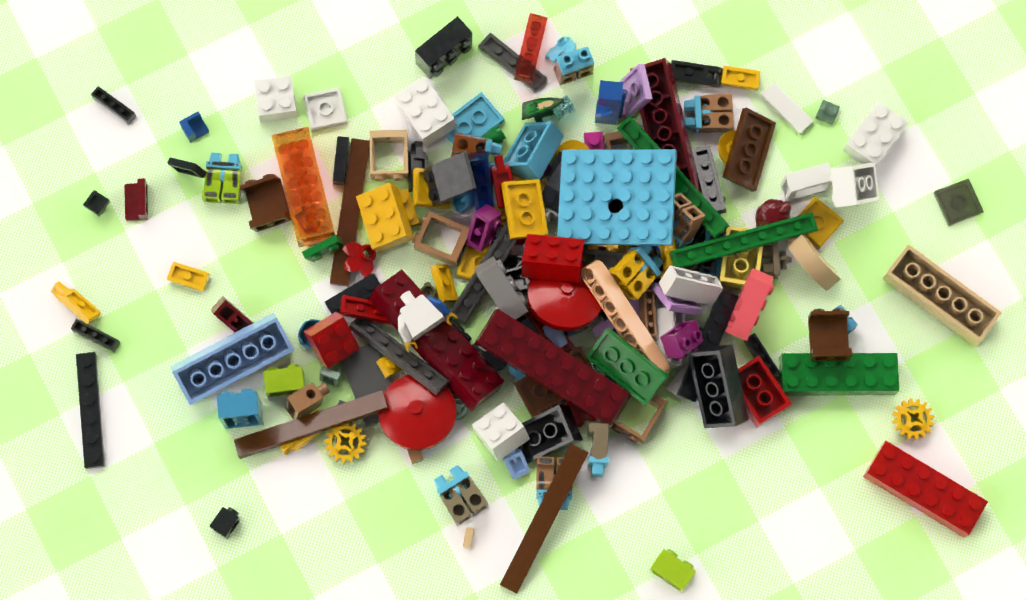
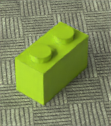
(284, 380)
(672, 569)

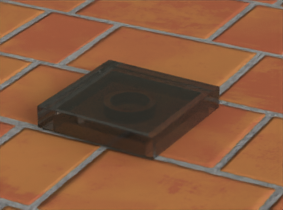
(958, 202)

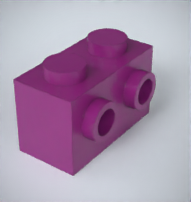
(484, 227)
(682, 339)

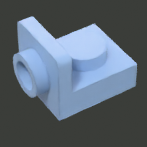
(516, 464)

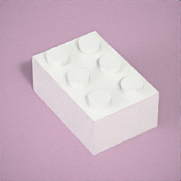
(425, 111)
(875, 135)
(854, 184)

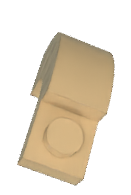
(813, 262)

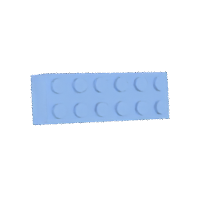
(231, 358)

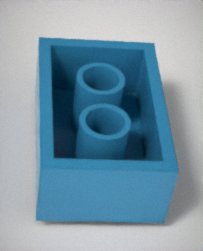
(240, 409)

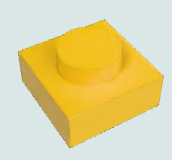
(387, 367)

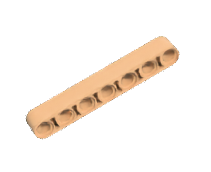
(621, 312)

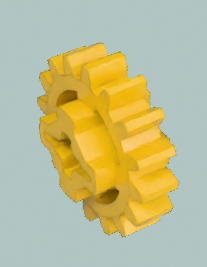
(919, 423)
(338, 448)

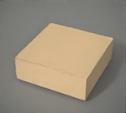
(468, 538)

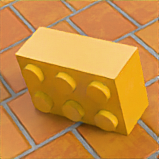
(385, 217)

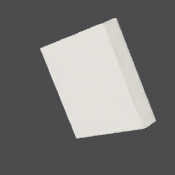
(325, 109)

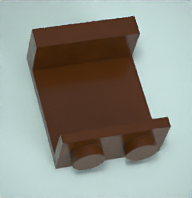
(266, 202)
(829, 335)

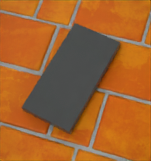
(365, 375)

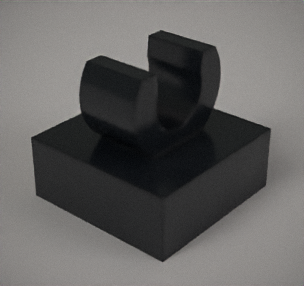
(96, 203)

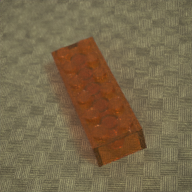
(303, 186)

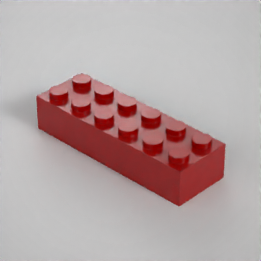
(925, 489)

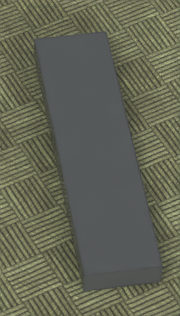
(508, 59)

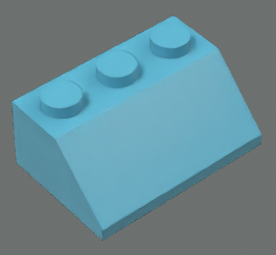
(533, 149)

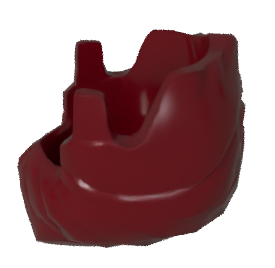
(772, 211)

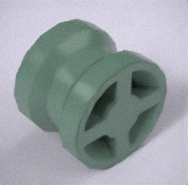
(461, 413)

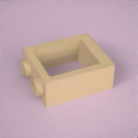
(388, 136)

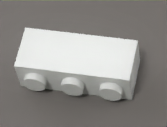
(690, 285)
(665, 321)

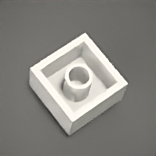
(275, 99)
(500, 431)

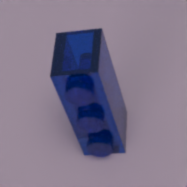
(482, 174)

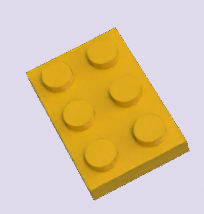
(524, 208)

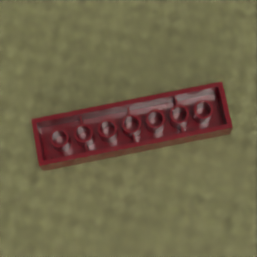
(665, 120)
(442, 347)
(551, 367)

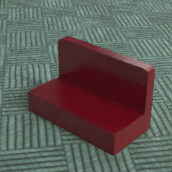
(136, 200)

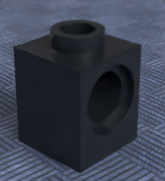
(225, 522)

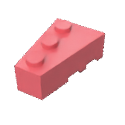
(749, 304)

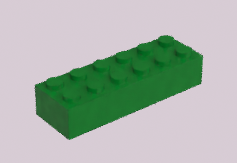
(859, 376)

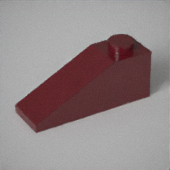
(230, 315)

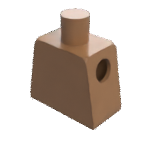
(306, 400)

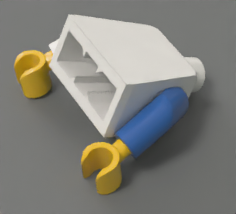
(420, 316)

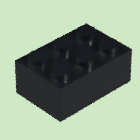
(444, 48)

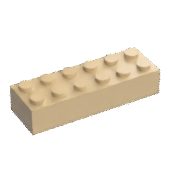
(942, 295)

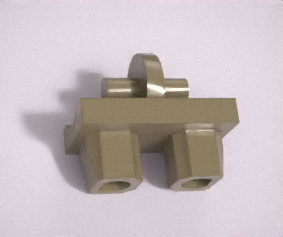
(773, 268)

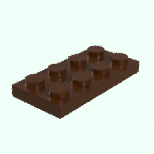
(749, 149)
(538, 398)

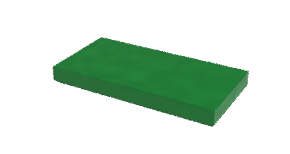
(627, 366)

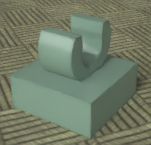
(827, 112)
(329, 376)

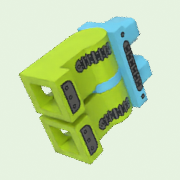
(222, 174)

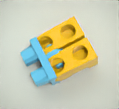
(636, 271)

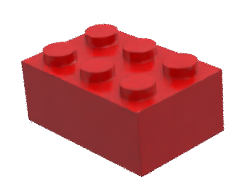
(553, 258)
(761, 392)

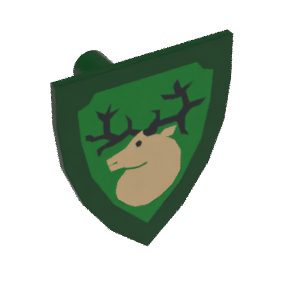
(540, 108)

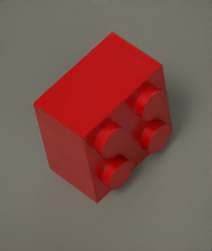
(331, 340)

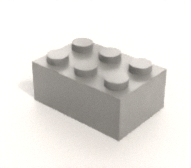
(502, 288)

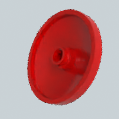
(562, 304)
(416, 415)

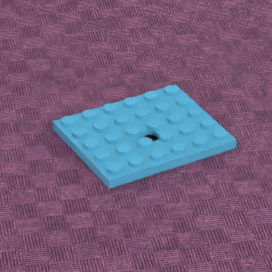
(636, 177)

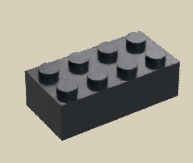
(718, 386)

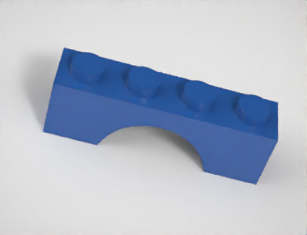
(610, 102)

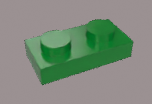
(329, 245)

